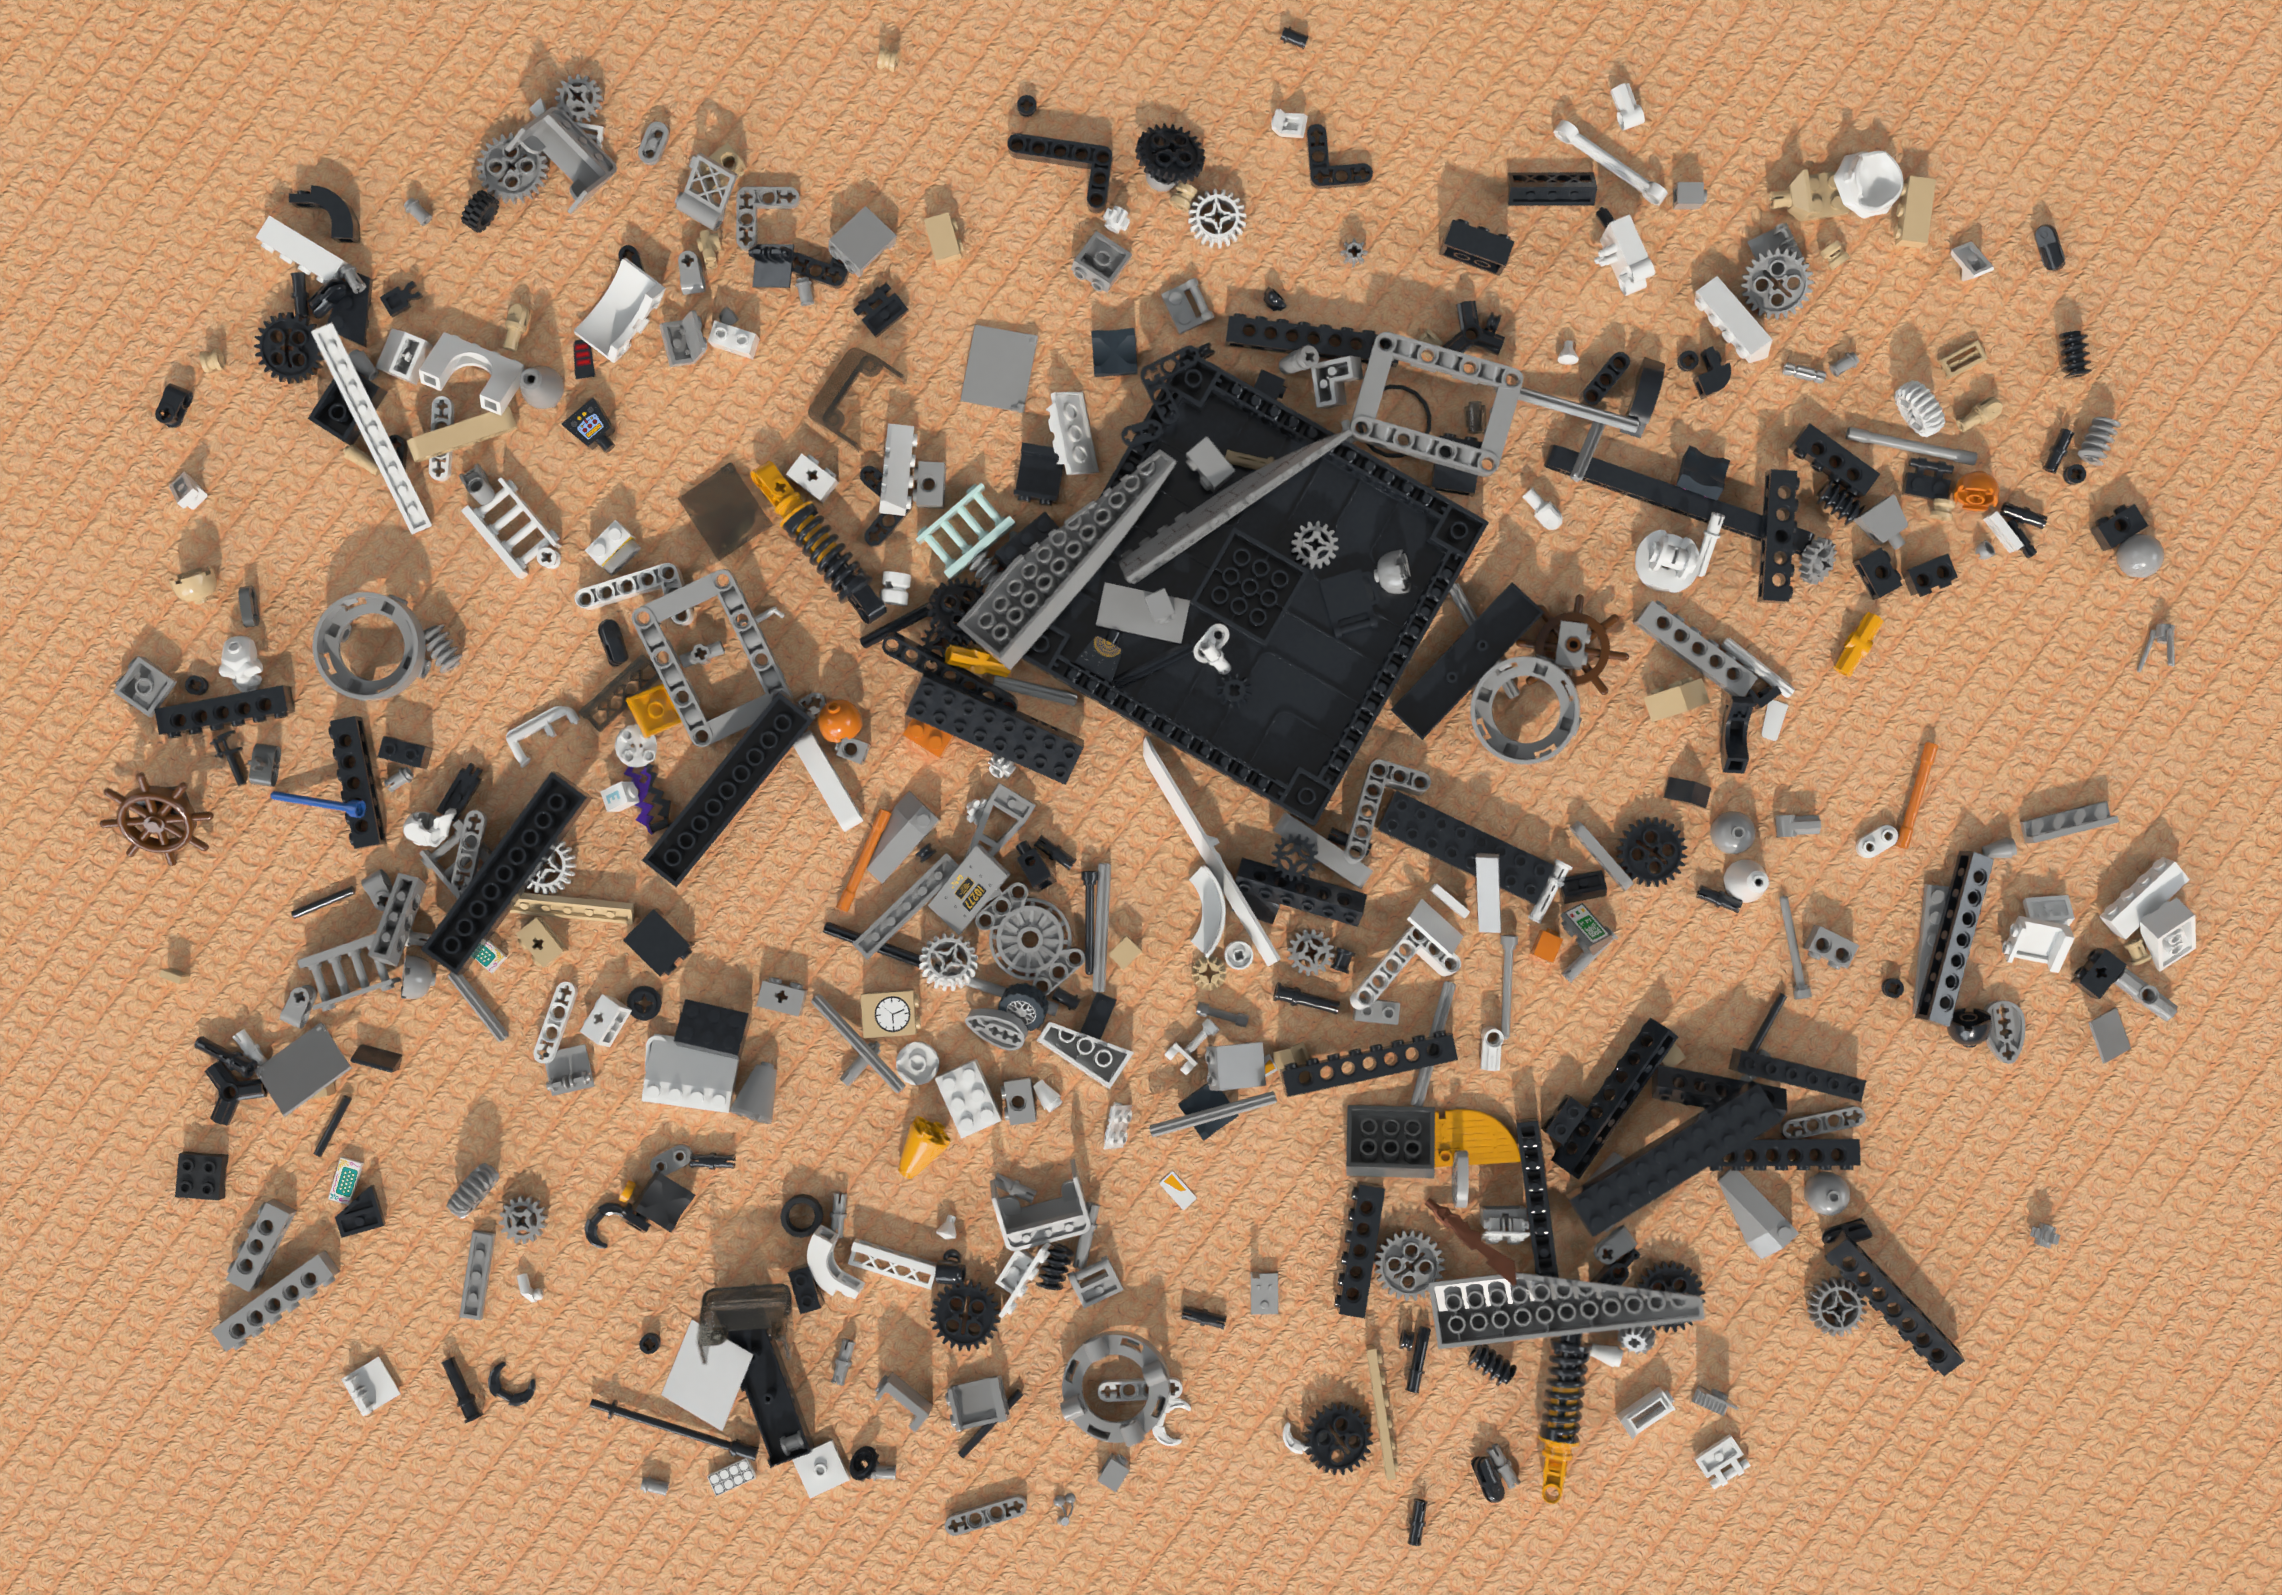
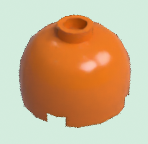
(1977, 491)
(839, 720)

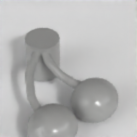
(1059, 1502)

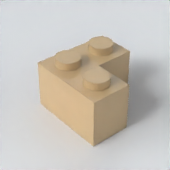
(1677, 699)

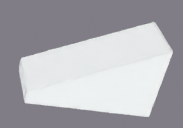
(538, 107)

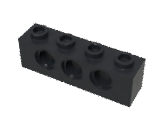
(1864, 474)

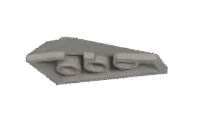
(903, 833)

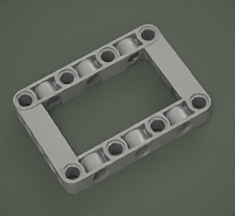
(1421, 444)
(671, 674)

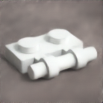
(1719, 1456)

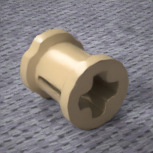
(2137, 951)

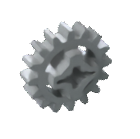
(585, 92)
(1316, 535)
(1817, 560)
(1321, 949)
(516, 1216)

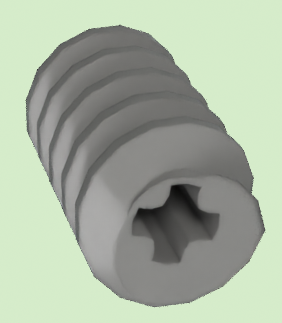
(2096, 440)
(985, 569)
(441, 648)

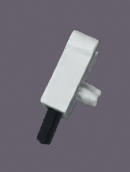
(1624, 252)

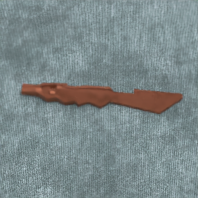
(1497, 1261)

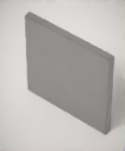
(2109, 1035)

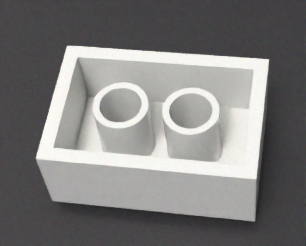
(968, 1098)

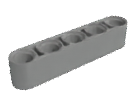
(1328, 853)

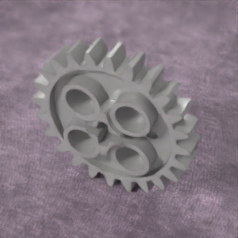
(527, 181)
(1791, 268)
(1396, 1250)

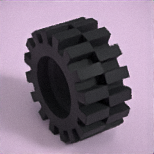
(480, 211)

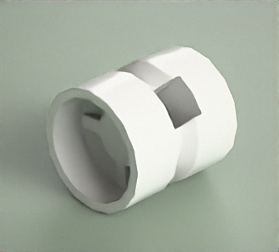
(895, 588)
(1238, 955)

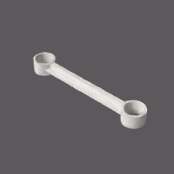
(1651, 190)

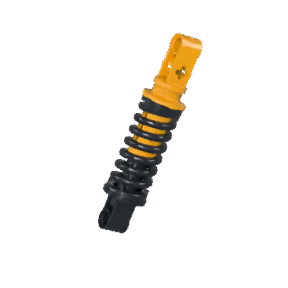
(817, 544)
(1563, 1409)

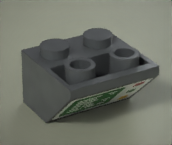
(1585, 926)

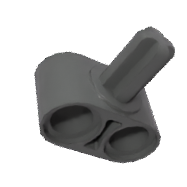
(264, 765)

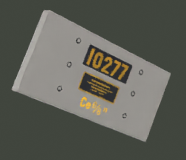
(969, 889)

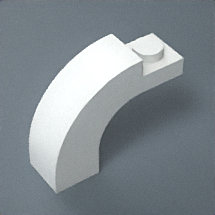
(825, 1269)

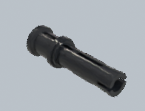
(1295, 996)
(233, 1060)
(466, 1400)

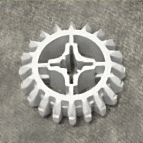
(1217, 199)
(1919, 408)
(564, 871)
(956, 966)

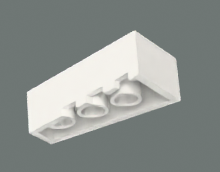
(1092, 1056)

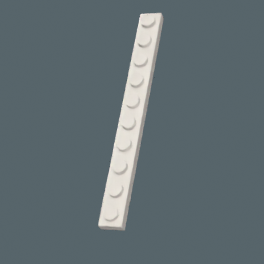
(371, 428)

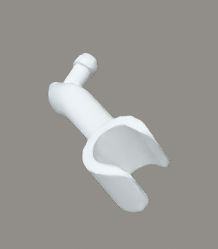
(765, 614)

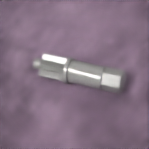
(858, 1066)

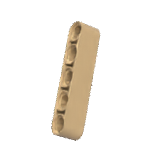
(461, 434)

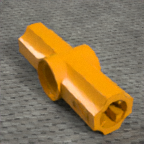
(1858, 644)
(975, 660)

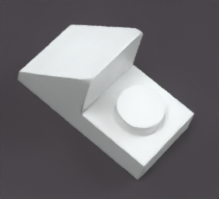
(1971, 261)
(187, 491)

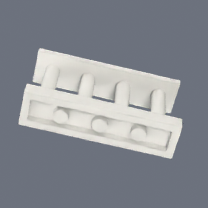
(504, 548)

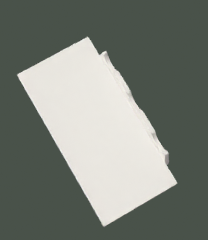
(1072, 433)

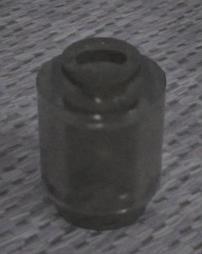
(1475, 417)

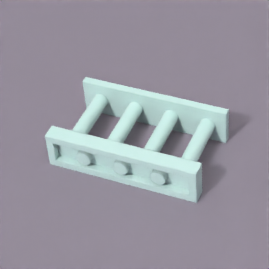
(986, 539)

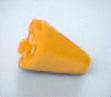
(922, 1146)

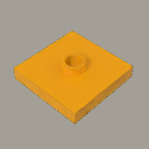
(653, 710)

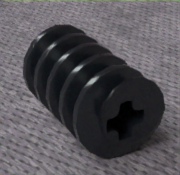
(2074, 354)
(1839, 502)
(1055, 1267)
(1492, 1363)

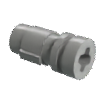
(1299, 360)

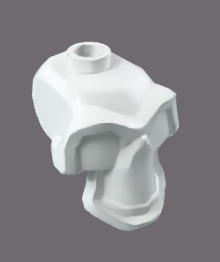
(241, 663)
(428, 829)

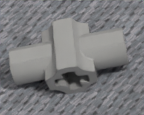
(691, 658)

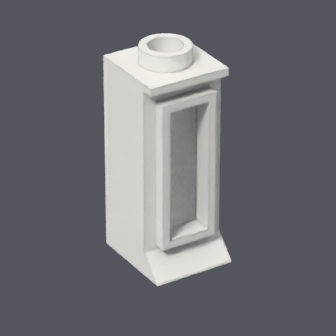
(1646, 1411)

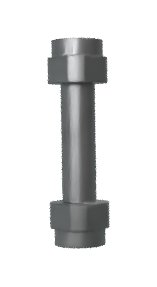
(1240, 1019)

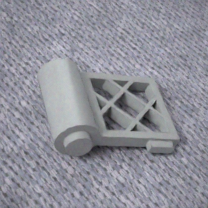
(702, 207)

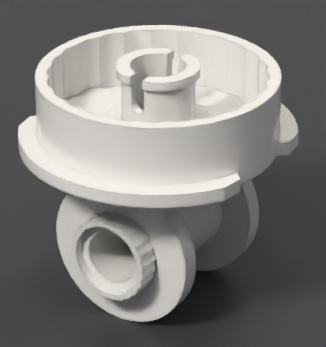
(1669, 551)

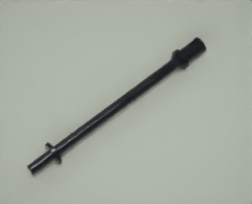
(734, 1447)

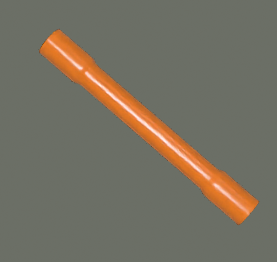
(1927, 760)
(850, 891)

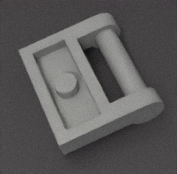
(1181, 310)
(1098, 1287)

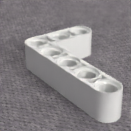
(639, 588)
(1398, 962)

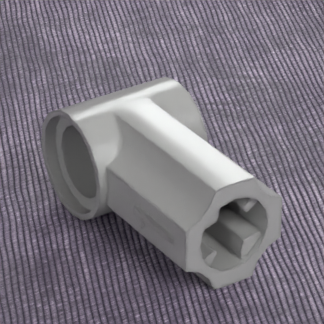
(1797, 825)

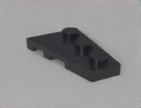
(351, 313)

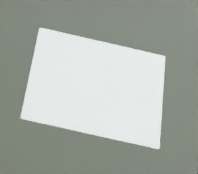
(710, 1387)

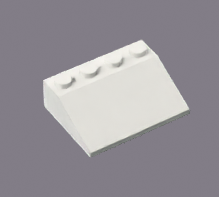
(689, 1077)

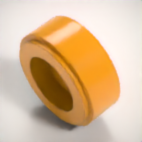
(627, 1191)

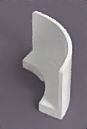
(621, 311)
(1212, 910)

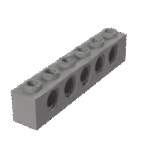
(1701, 662)
(228, 1332)

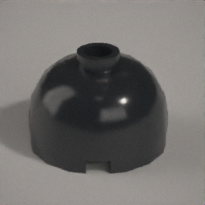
(1970, 1027)

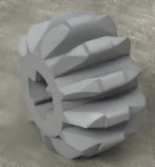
(1637, 1339)

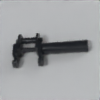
(230, 756)

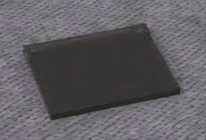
(725, 511)

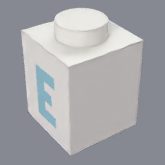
(620, 796)

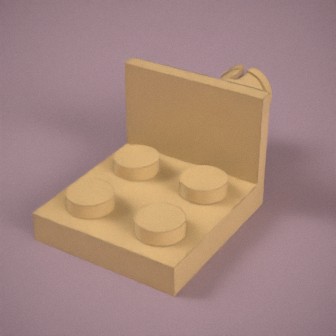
(1810, 197)

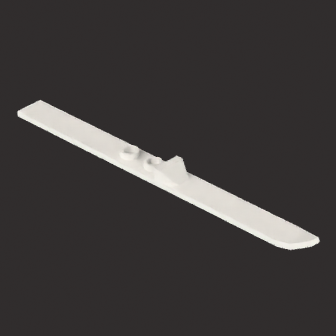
(1205, 846)

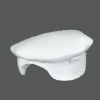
(1869, 182)

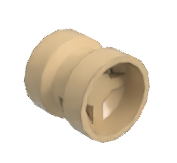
(1183, 197)
(1837, 259)

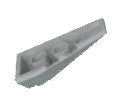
(1759, 1221)

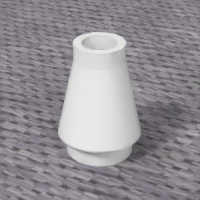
(1048, 1097)
(1607, 1354)

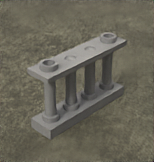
(430, 859)
(333, 957)

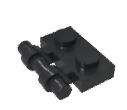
(885, 314)
(1927, 486)

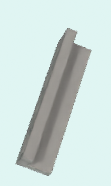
(2067, 822)

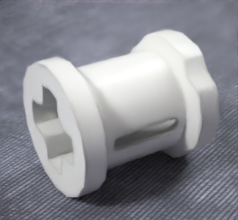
(555, 556)

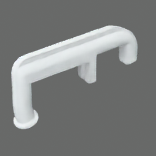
(537, 723)

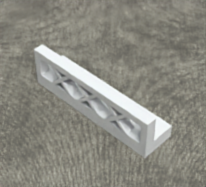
(892, 1256)

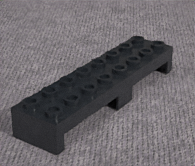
(1467, 660)
(995, 727)
(1459, 843)
(771, 1394)

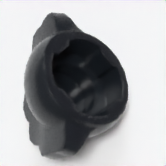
(1274, 300)

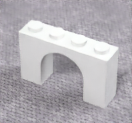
(453, 353)

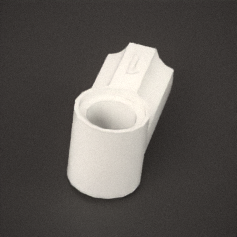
(1628, 113)
(1491, 1050)

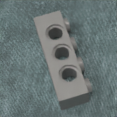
(397, 919)
(281, 1217)

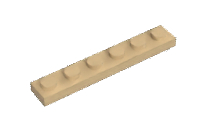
(575, 908)
(1383, 1420)

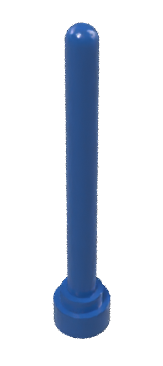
(354, 808)

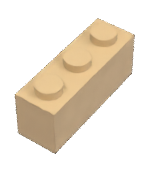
(1914, 212)

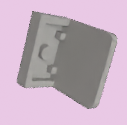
(684, 340)

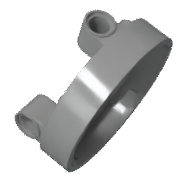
(334, 629)
(1510, 749)
(1154, 1372)

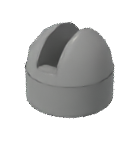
(728, 317)
(1985, 549)

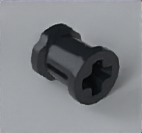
(1342, 960)

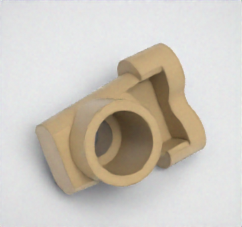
(709, 244)

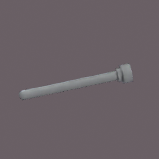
(1508, 943)
(1801, 989)

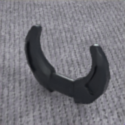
(591, 1225)
(496, 1388)

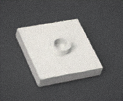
(821, 1469)

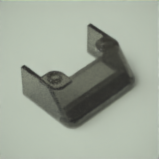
(824, 407)
(745, 1309)

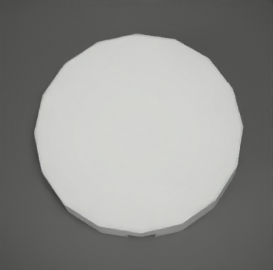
(917, 1063)

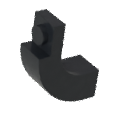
(343, 218)
(1645, 394)
(1734, 734)

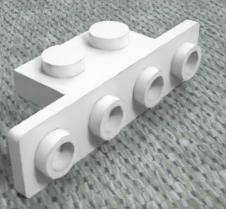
(1016, 1274)

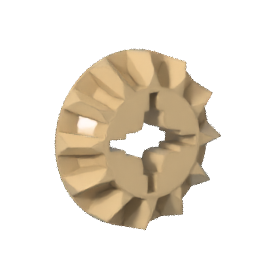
(1201, 966)

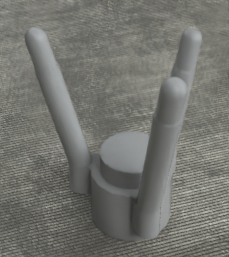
(2165, 635)

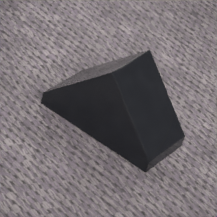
(1687, 792)

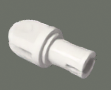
(1544, 512)

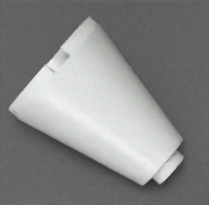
(1745, 880)

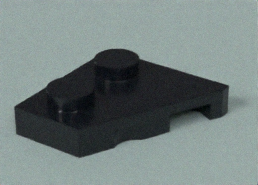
(361, 1214)

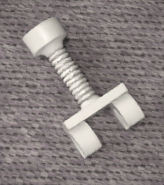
(1209, 1028)

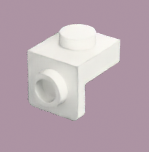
(1289, 124)

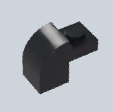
(1716, 377)

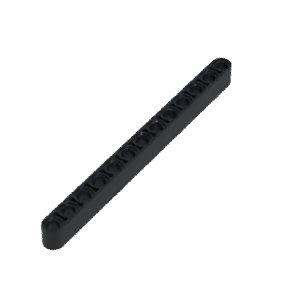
(1668, 496)

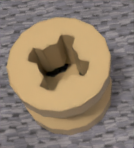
(888, 59)
(212, 360)
(1942, 509)

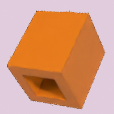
(1547, 945)

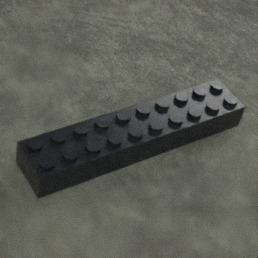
(728, 788)
(506, 873)
(1673, 1158)

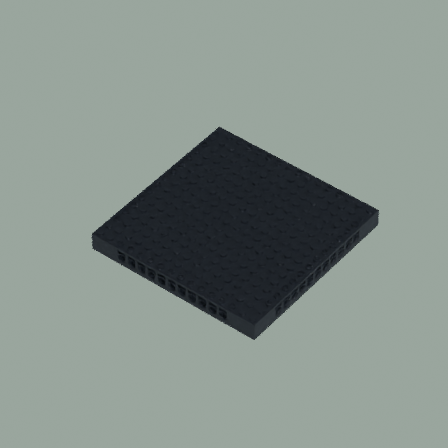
(1308, 689)

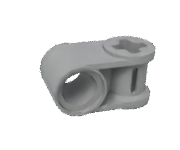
(691, 277)
(478, 485)
(378, 888)
(297, 1008)
(1617, 1243)

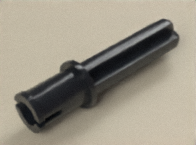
(1416, 1368)

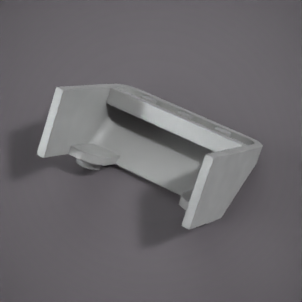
(570, 150)
(1045, 1220)

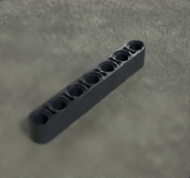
(925, 655)

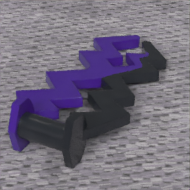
(644, 789)

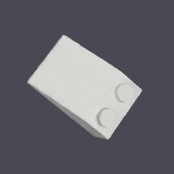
(2169, 933)

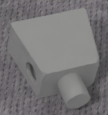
(1884, 522)

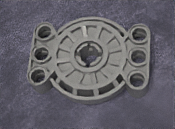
(1017, 921)

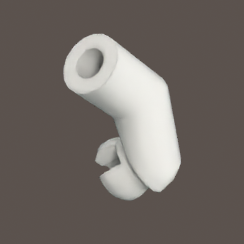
(527, 1291)

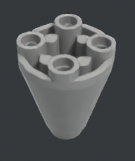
(541, 387)

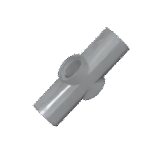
(2154, 1002)

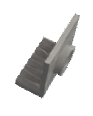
(1713, 1400)

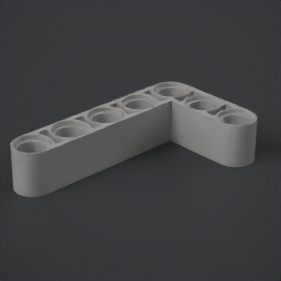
(1373, 802)

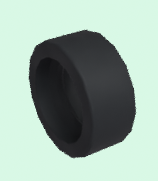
(789, 1227)

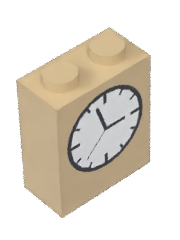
(890, 1013)

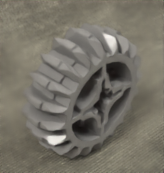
(473, 1190)
(1841, 1323)

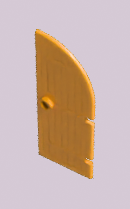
(1476, 1132)

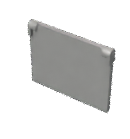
(999, 368)
(303, 1069)

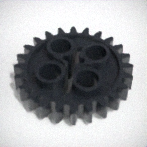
(1170, 154)
(270, 347)
(945, 616)
(1662, 835)
(1667, 1276)
(946, 1311)
(1352, 1425)

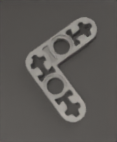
(756, 203)

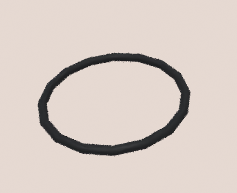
(1417, 395)

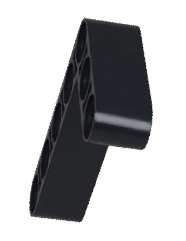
(1069, 159)

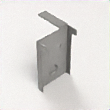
(1264, 1293)

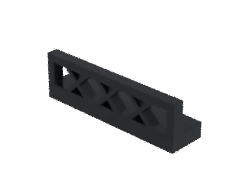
(1552, 191)

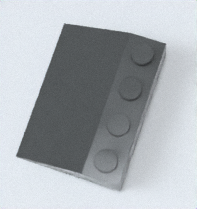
(1390, 1141)

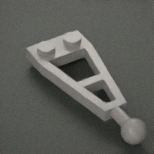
(1010, 803)

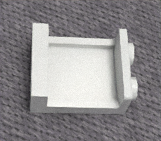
(2038, 942)

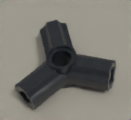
(1468, 321)
(226, 1103)

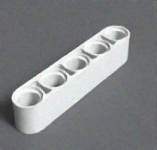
(827, 781)

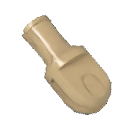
(517, 324)
(1981, 413)

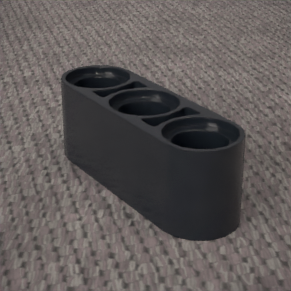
(1611, 372)

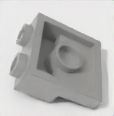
(1100, 262)
(144, 685)

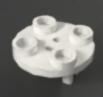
(635, 756)

